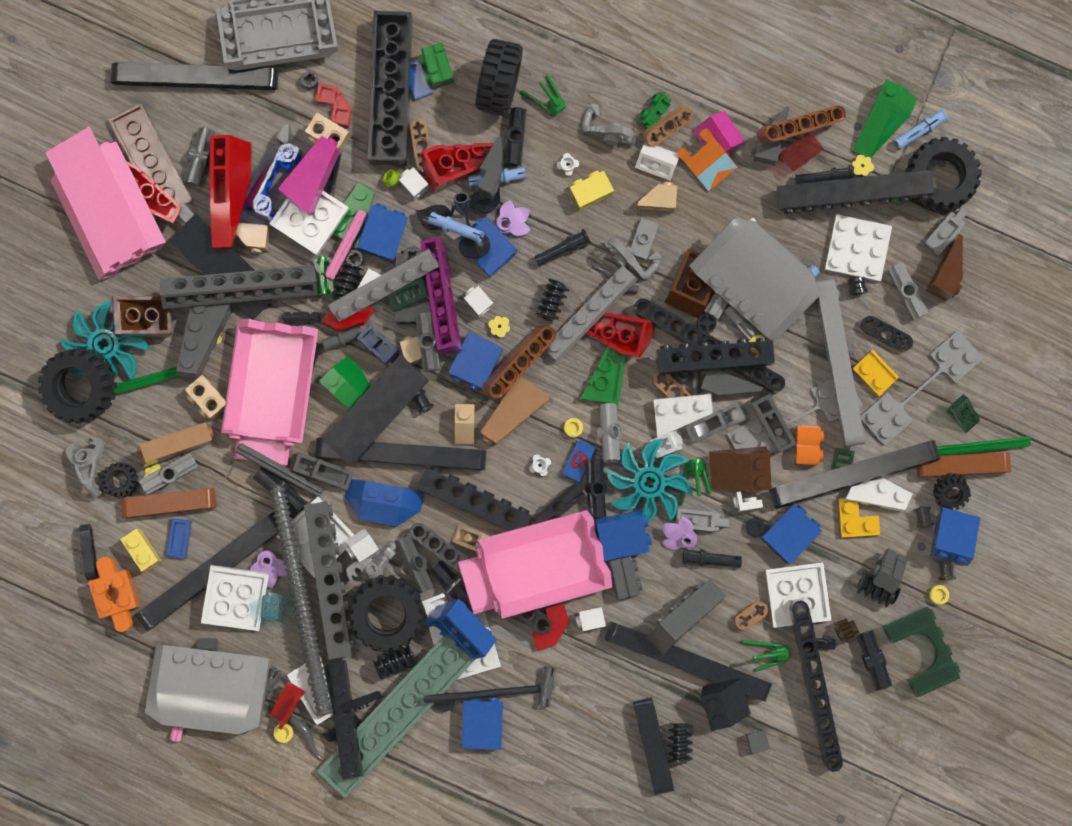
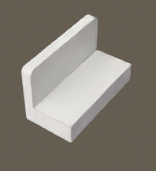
(657, 161)

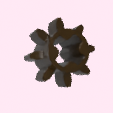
(847, 630)

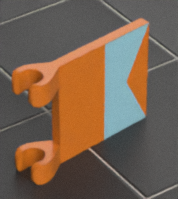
(710, 163)

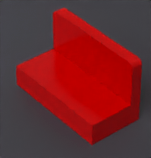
(287, 704)

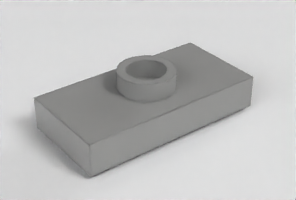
(644, 238)

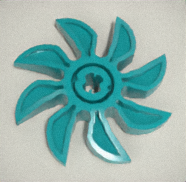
(105, 335)
(641, 473)

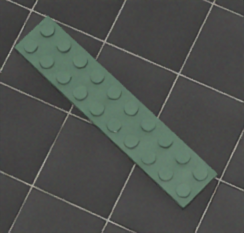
(400, 711)

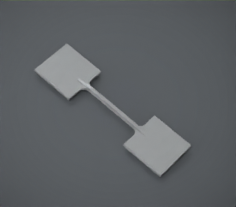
(954, 357)
(756, 435)

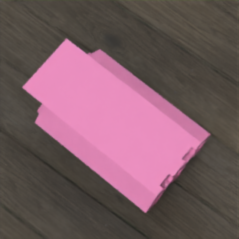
(103, 203)
(269, 387)
(536, 566)

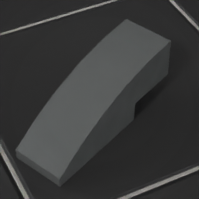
(492, 170)
(717, 422)
(322, 470)

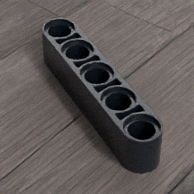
(653, 746)

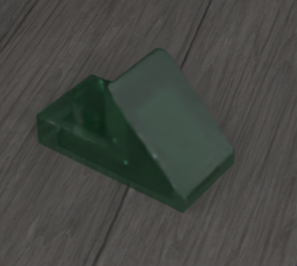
(963, 413)

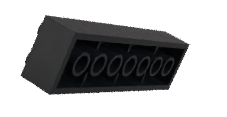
(390, 88)

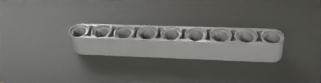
(839, 364)

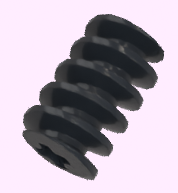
(347, 281)
(552, 300)
(866, 584)
(394, 662)
(680, 743)

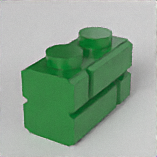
(437, 65)

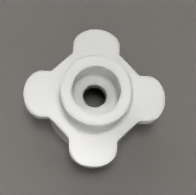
(567, 158)
(539, 460)

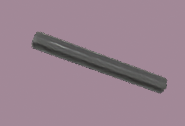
(279, 470)

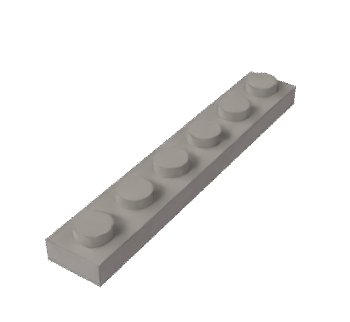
(383, 285)
(591, 312)

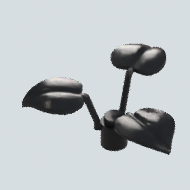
(463, 204)

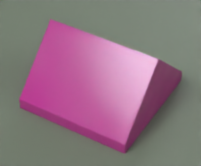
(722, 130)

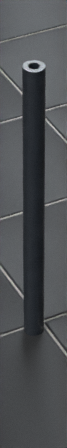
(481, 694)

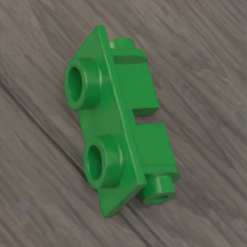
(657, 103)
(324, 284)

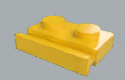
(875, 373)

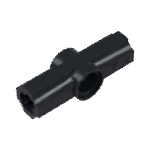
(516, 125)
(595, 475)
(271, 481)
(567, 498)
(450, 582)
(874, 660)

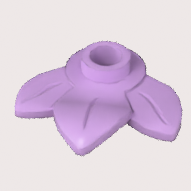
(515, 217)
(677, 533)
(274, 567)

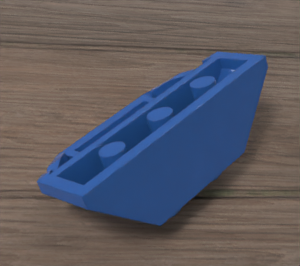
(383, 502)

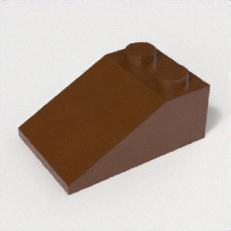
(947, 278)
(688, 290)
(141, 317)
(740, 469)

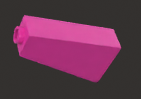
(311, 175)

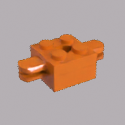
(114, 594)

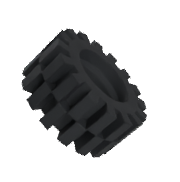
(108, 476)
(949, 482)

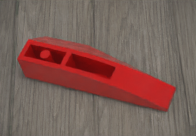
(228, 186)

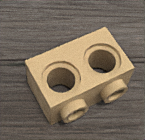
(330, 129)
(210, 394)

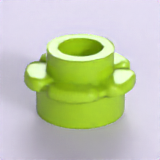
(391, 178)

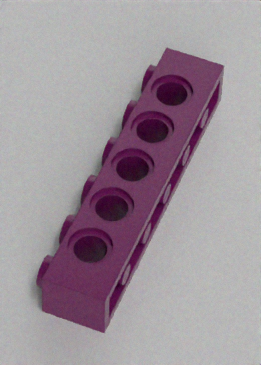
(442, 299)

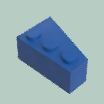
(463, 627)

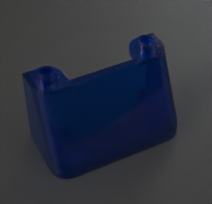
(276, 157)

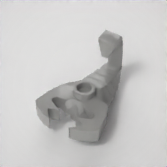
(611, 133)
(624, 257)
(85, 463)
(374, 563)

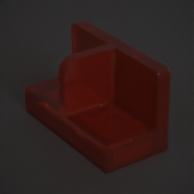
(801, 151)

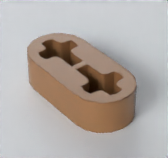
(747, 612)

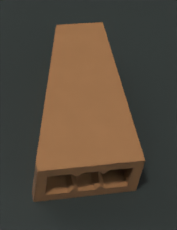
(514, 409)
(174, 444)

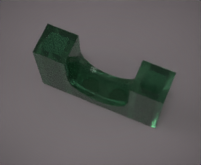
(943, 668)

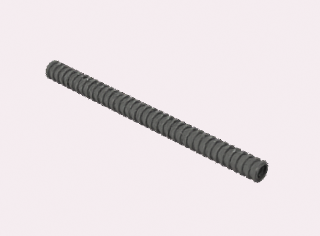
(301, 605)

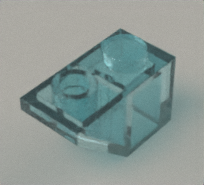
(273, 607)

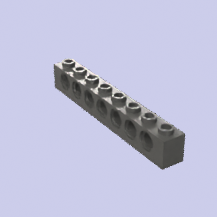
(238, 287)
(334, 648)

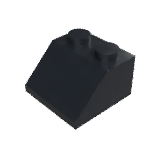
(725, 703)

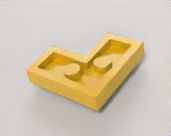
(854, 526)

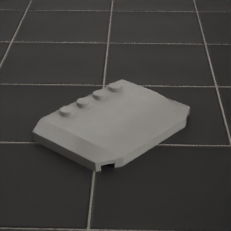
(275, 32)
(757, 276)
(207, 689)

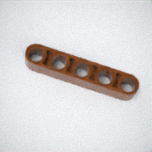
(794, 126)
(527, 359)
(967, 465)
(168, 503)

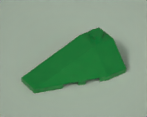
(888, 113)
(346, 382)

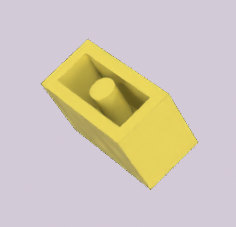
(591, 190)
(141, 550)

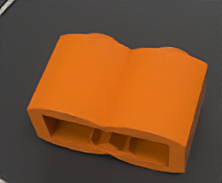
(808, 445)

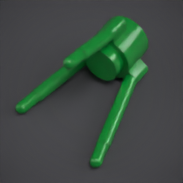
(555, 104)
(696, 468)
(779, 653)

